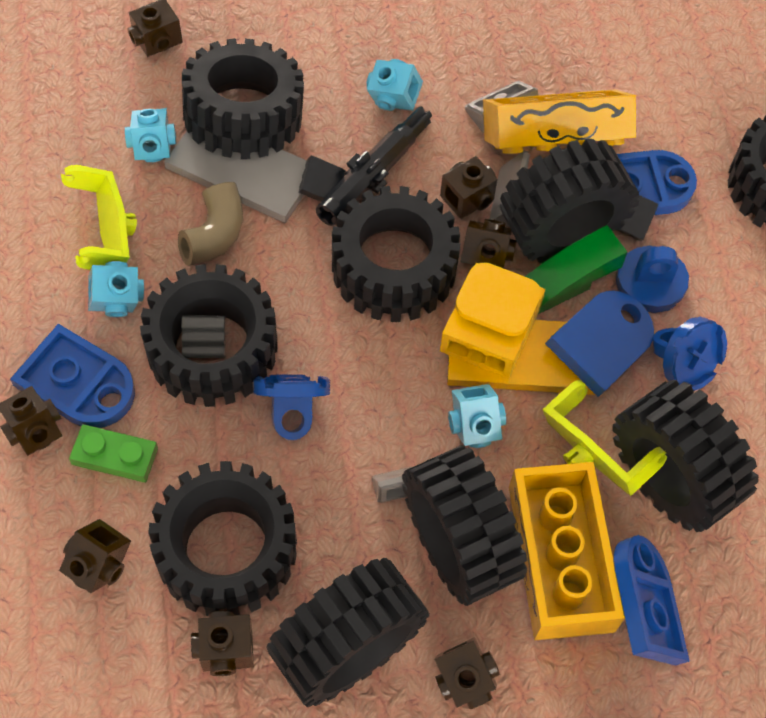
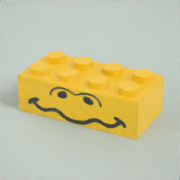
(559, 119)
(567, 551)

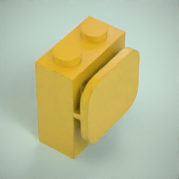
(492, 318)

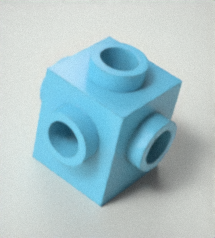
(394, 85)
(150, 134)
(114, 289)
(477, 415)

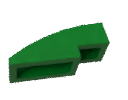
(578, 266)

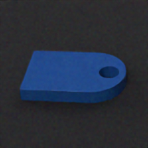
(651, 176)
(601, 342)
(77, 379)
(649, 602)

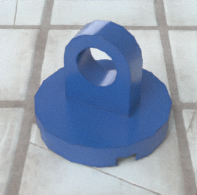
(653, 277)
(691, 351)
(291, 393)

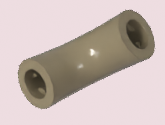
(220, 229)

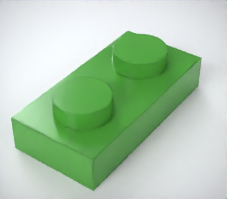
(113, 453)

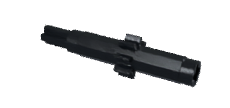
(372, 168)

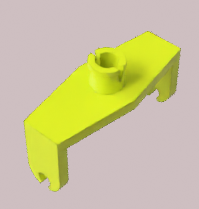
(113, 221)
(587, 450)

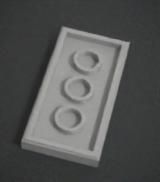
(263, 183)

